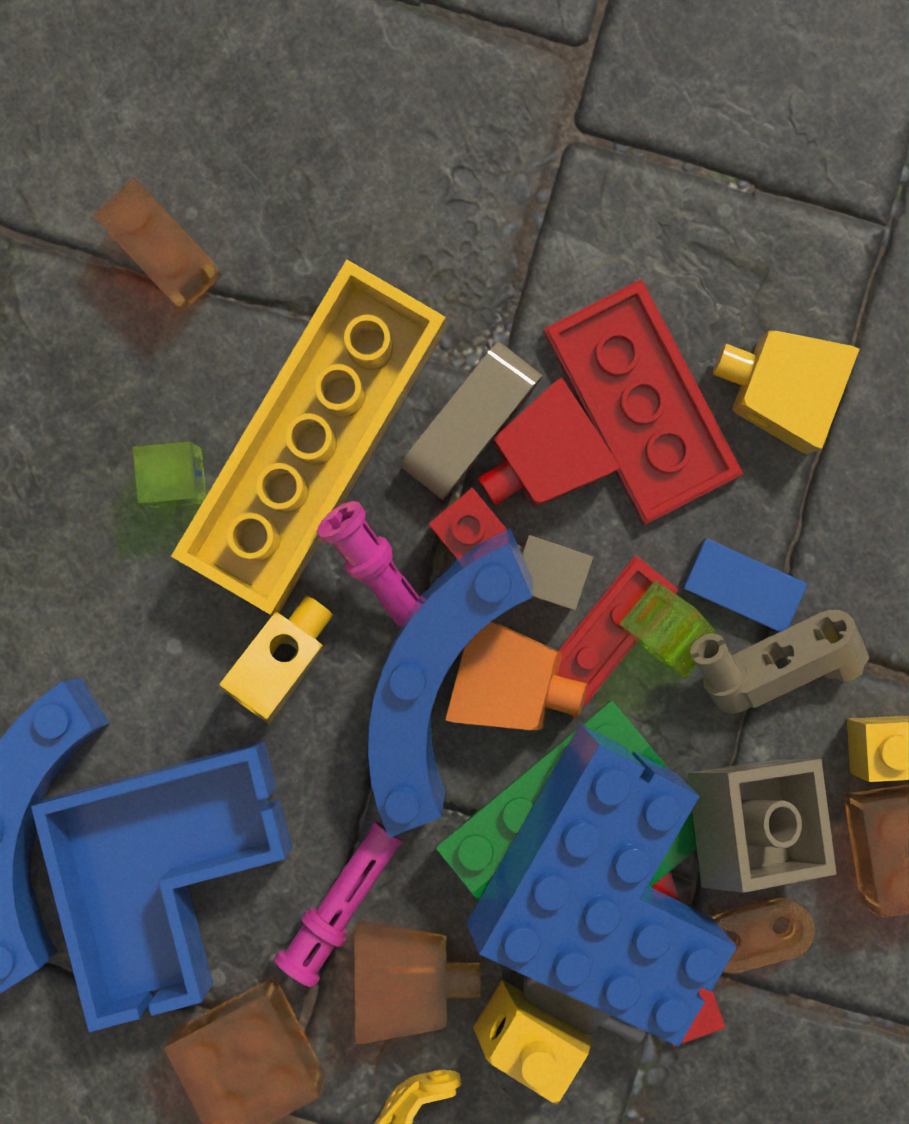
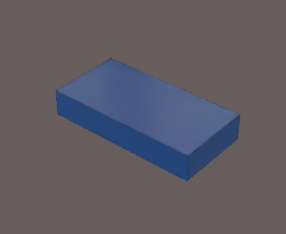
(744, 586)

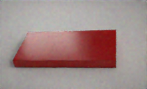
(642, 401)

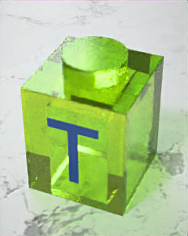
(169, 474)

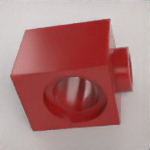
(466, 524)

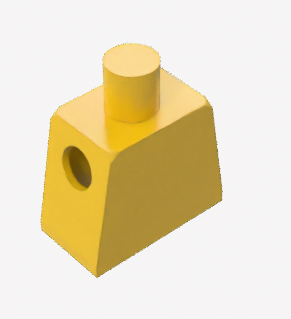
(789, 385)
(265, 683)
(532, 1043)

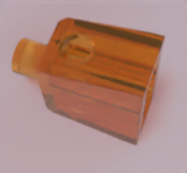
(405, 981)

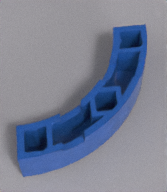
(429, 640)
(30, 759)

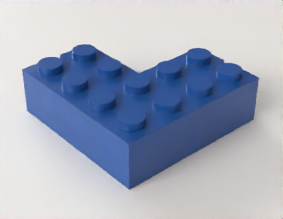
(124, 870)
(577, 896)

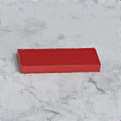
(599, 639)

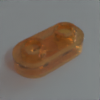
(756, 940)

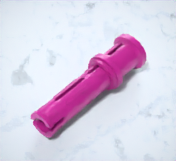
(368, 558)
(325, 925)

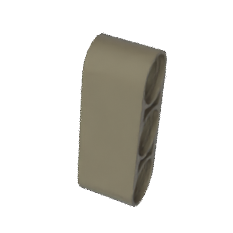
(470, 420)

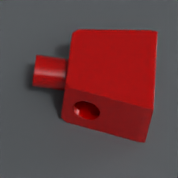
(548, 451)

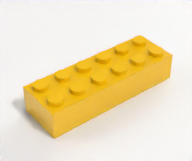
(311, 438)

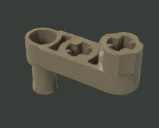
(815, 647)

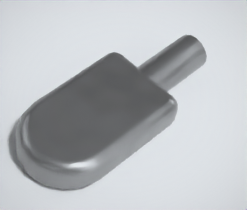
(576, 1013)

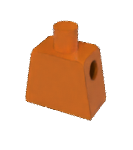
(511, 682)

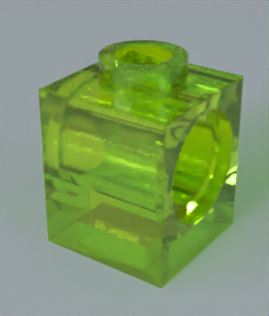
(667, 627)

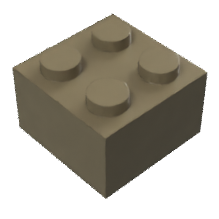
(762, 824)

